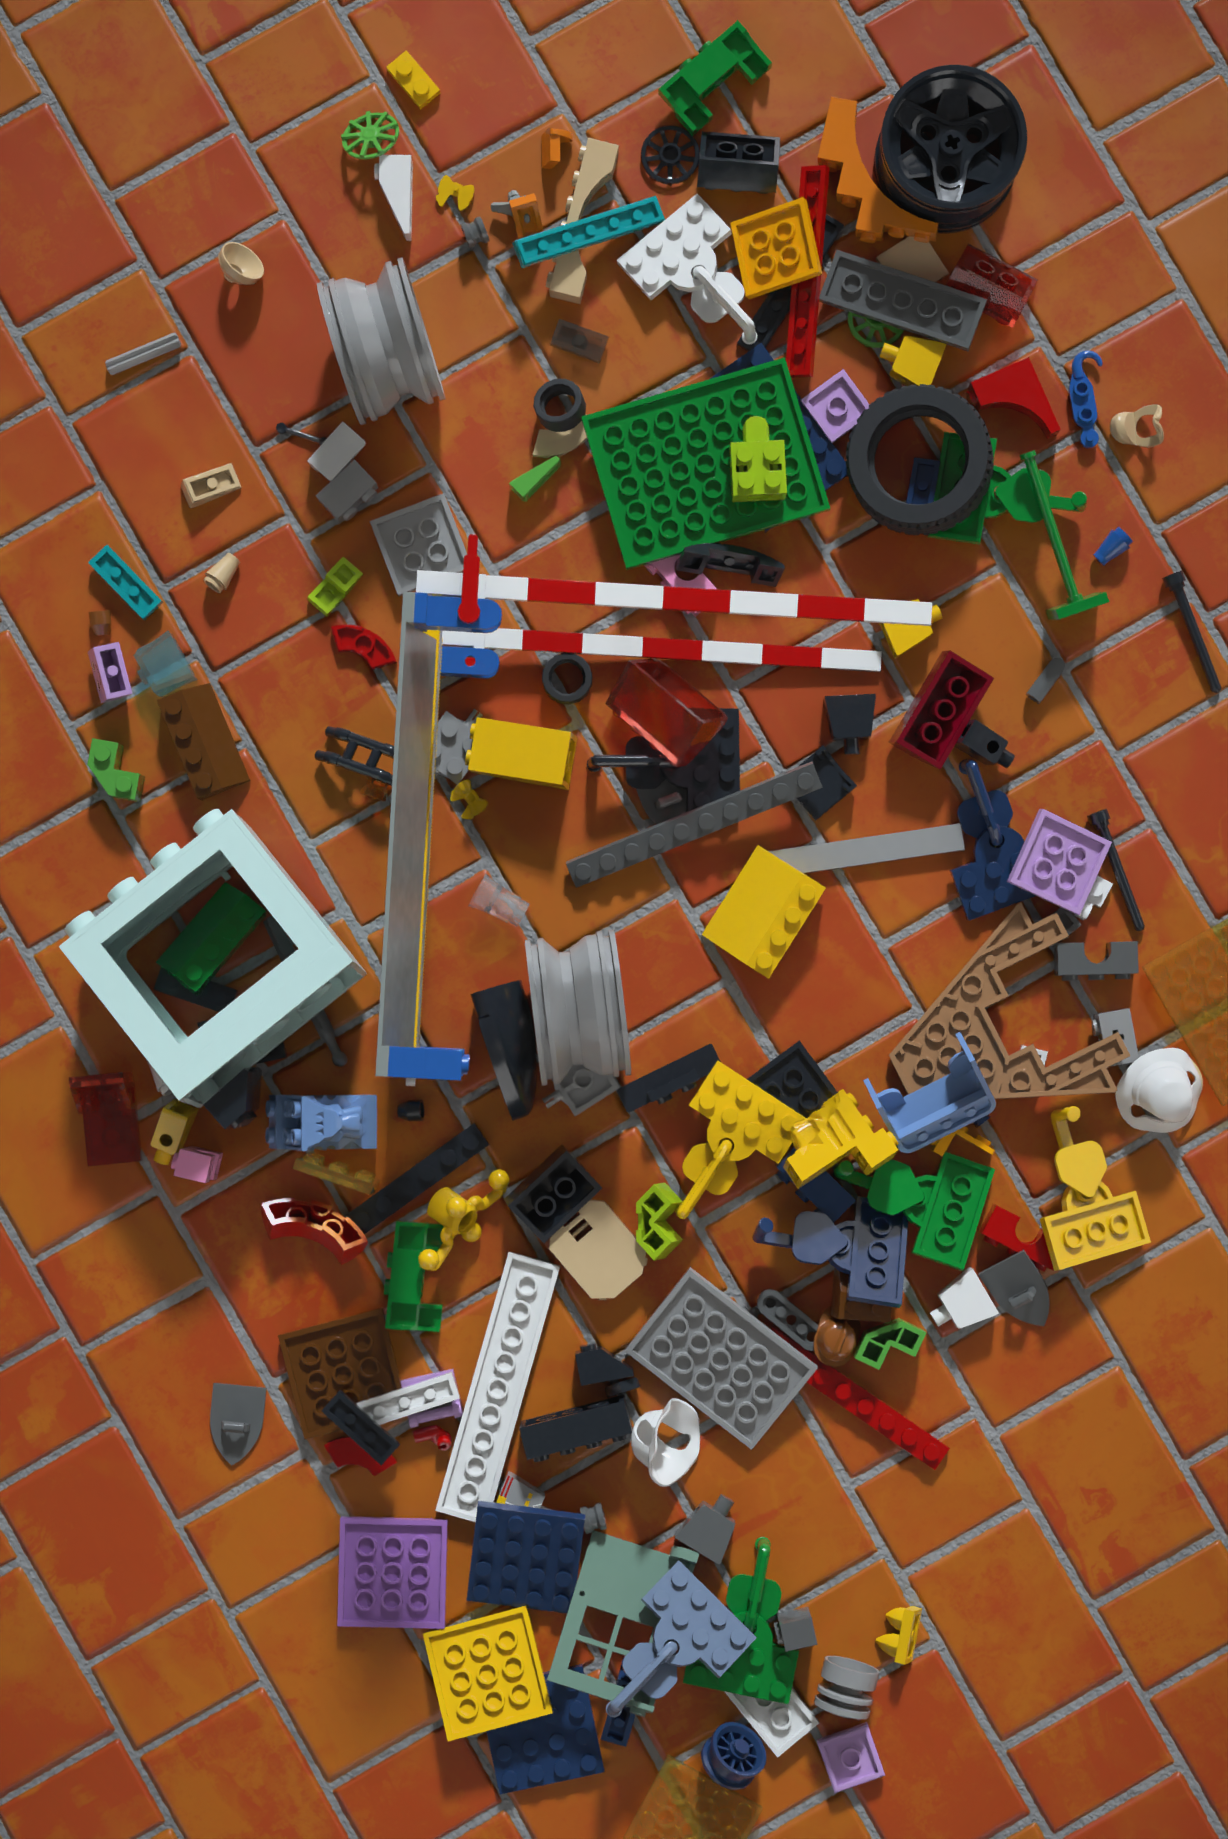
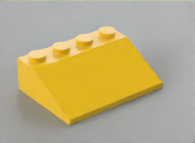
(763, 911)

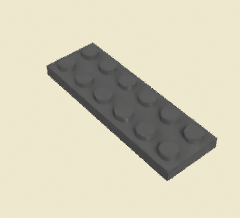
(902, 300)

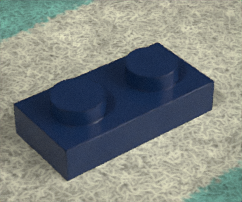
(923, 481)

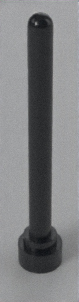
(1176, 583)
(1101, 822)

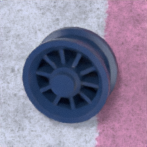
(733, 1756)

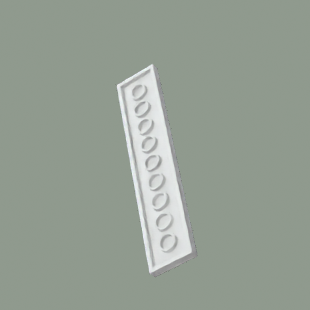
(498, 1385)

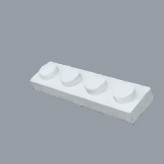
(411, 1399)

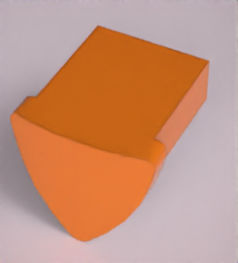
(551, 146)

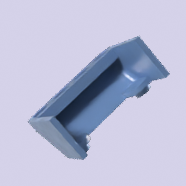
(937, 1107)

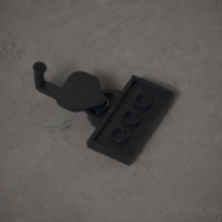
(706, 778)

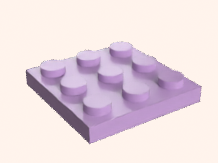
(1059, 861)

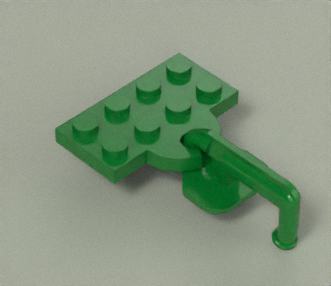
(1011, 493)
(948, 1207)
(764, 1667)

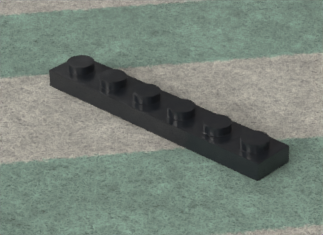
(418, 1179)

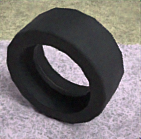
(552, 389)
(547, 678)

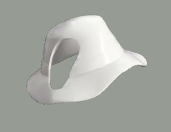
(1162, 1087)
(666, 1463)

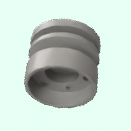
(845, 1692)

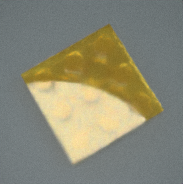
(337, 1173)

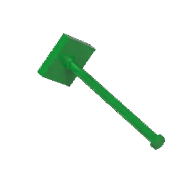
(1075, 601)

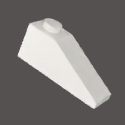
(396, 182)

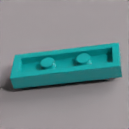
(125, 582)

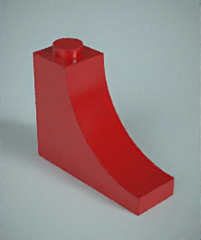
(1015, 389)

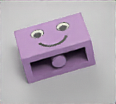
(109, 672)

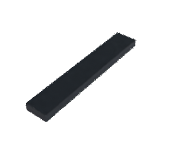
(777, 303)

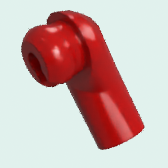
(435, 1434)

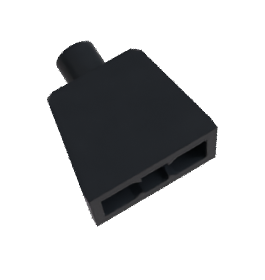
(850, 719)
(975, 740)

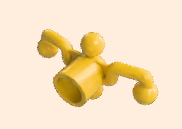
(459, 1217)

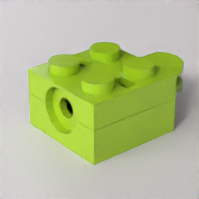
(759, 464)

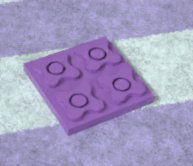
(392, 1572)

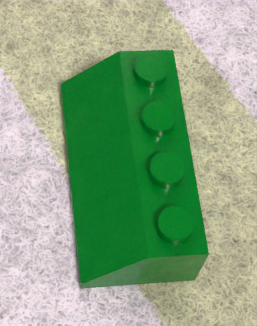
(211, 938)

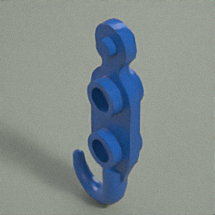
(1083, 399)

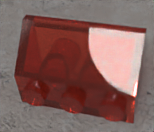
(992, 279)

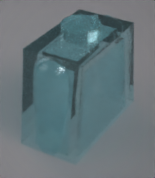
(163, 665)

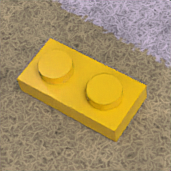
(413, 79)

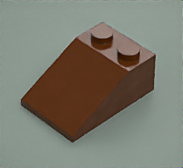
(853, 1310)

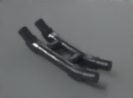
(345, 761)

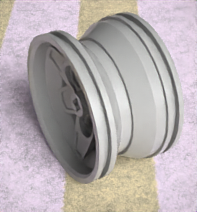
(380, 341)
(578, 1007)

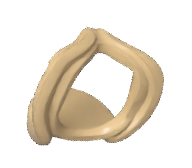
(1124, 427)

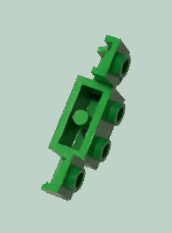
(406, 1280)

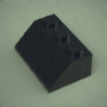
(738, 162)
(552, 1193)

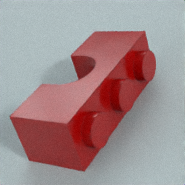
(1000, 1228)

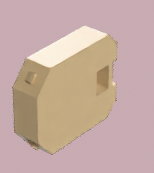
(605, 1257)

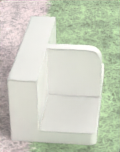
(336, 451)

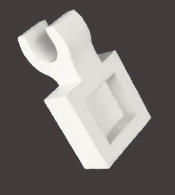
(1096, 896)

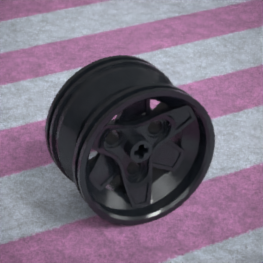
(950, 150)

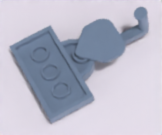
(693, 1624)

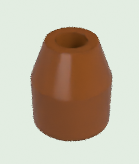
(100, 622)

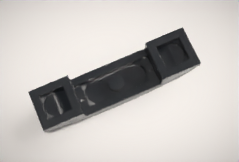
(733, 559)

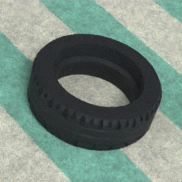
(899, 406)

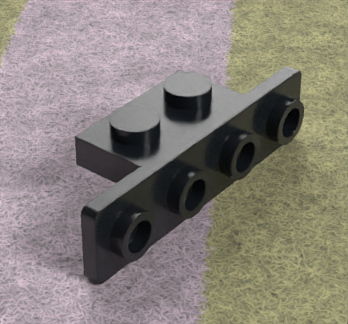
(668, 1079)

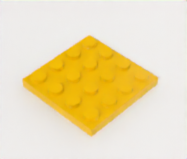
(487, 1673)

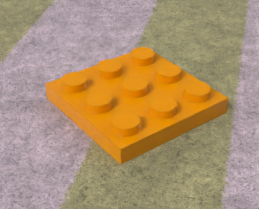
(776, 248)

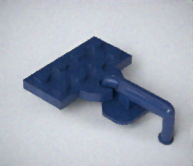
(984, 882)
(872, 1252)

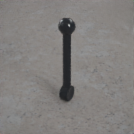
(282, 429)

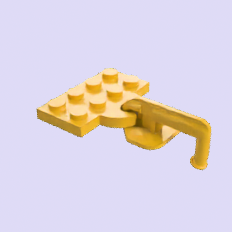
(744, 1116)
(1090, 1225)

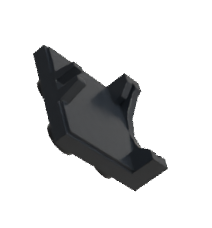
(834, 781)

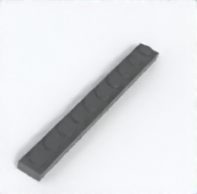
(694, 824)

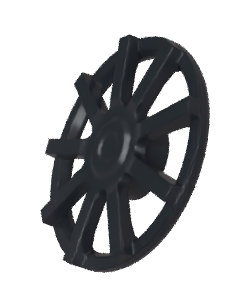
(670, 155)

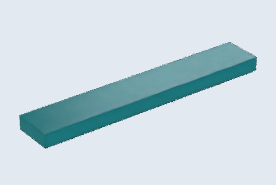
(588, 231)

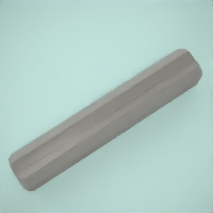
(143, 353)

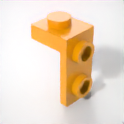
(942, 1144)

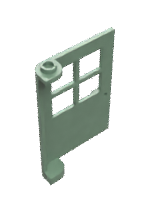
(614, 1581)

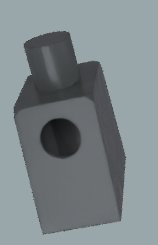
(708, 1528)

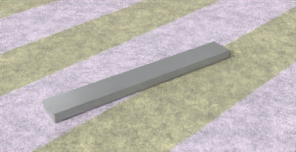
(874, 849)

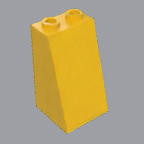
(522, 753)

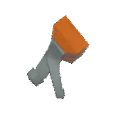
(524, 213)

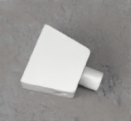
(964, 1301)

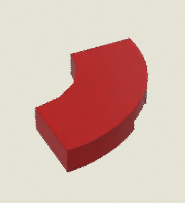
(364, 643)
(347, 1451)

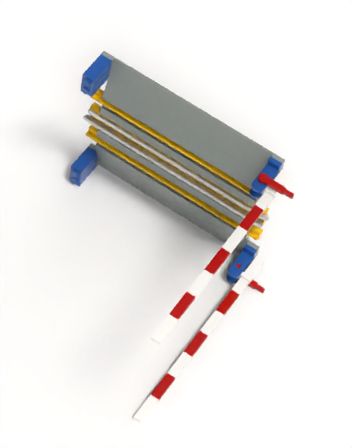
(446, 635)

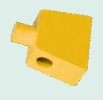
(914, 360)
(905, 637)
(175, 1121)

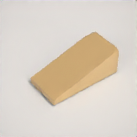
(210, 485)

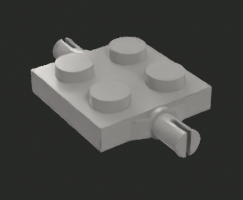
(452, 746)
(581, 1089)

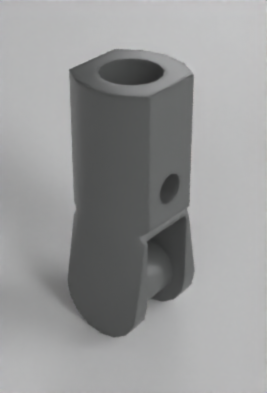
(1046, 680)

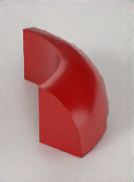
(315, 1222)

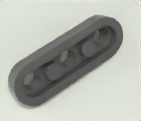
(779, 1313)

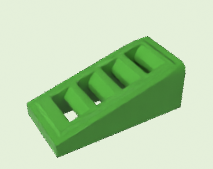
(531, 481)

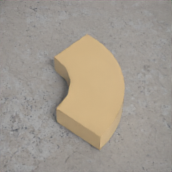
(558, 443)

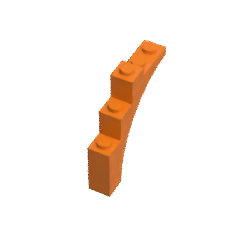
(855, 186)

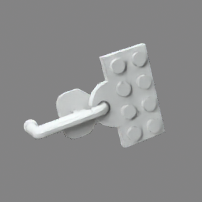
(685, 248)

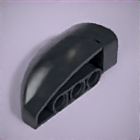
(510, 1042)

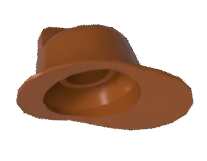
(835, 1339)

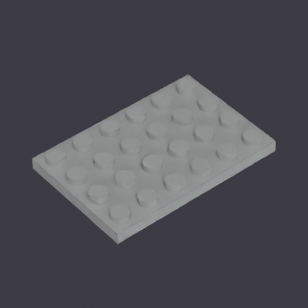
(721, 1358)

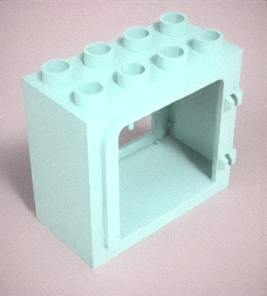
(255, 1020)

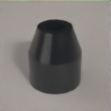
(411, 1110)

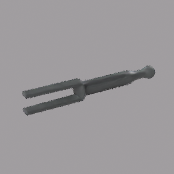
(320, 1021)

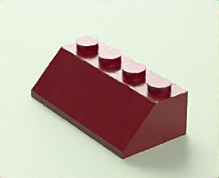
(941, 709)

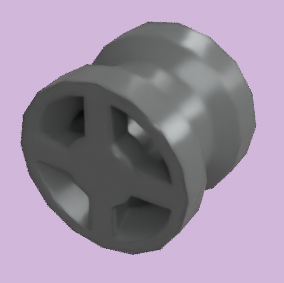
(475, 232)
(594, 1518)

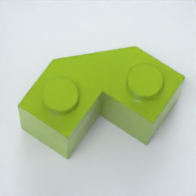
(653, 1230)

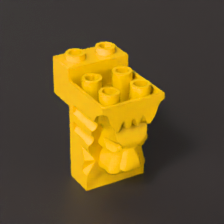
(832, 1136)

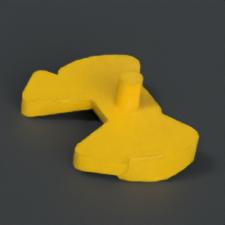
(448, 187)
(465, 791)

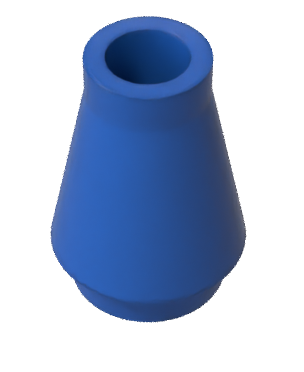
(1113, 545)

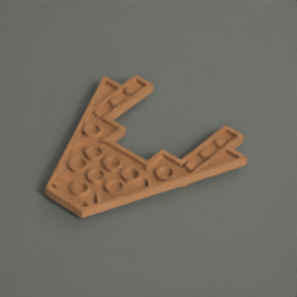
(961, 1008)

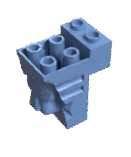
(321, 1122)

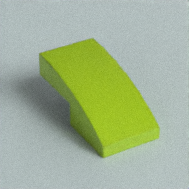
(335, 586)

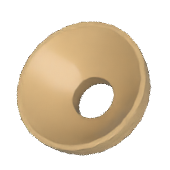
(240, 264)

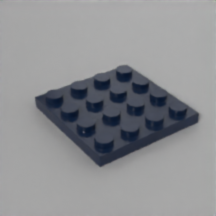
(525, 1556)
(548, 1746)

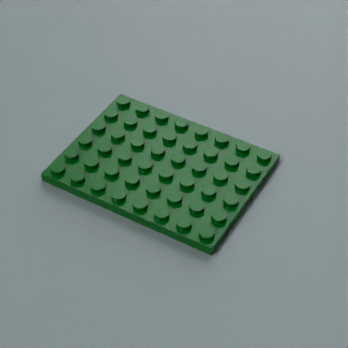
(670, 463)

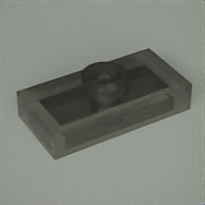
(579, 341)

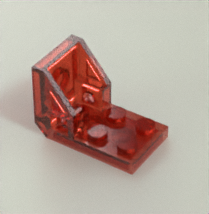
(108, 1117)

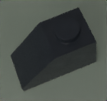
(600, 1365)

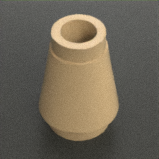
(221, 573)

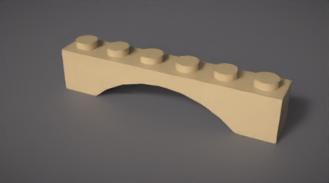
(597, 169)

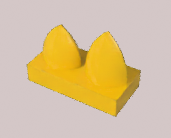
(901, 1645)

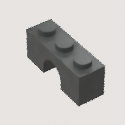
(1119, 960)

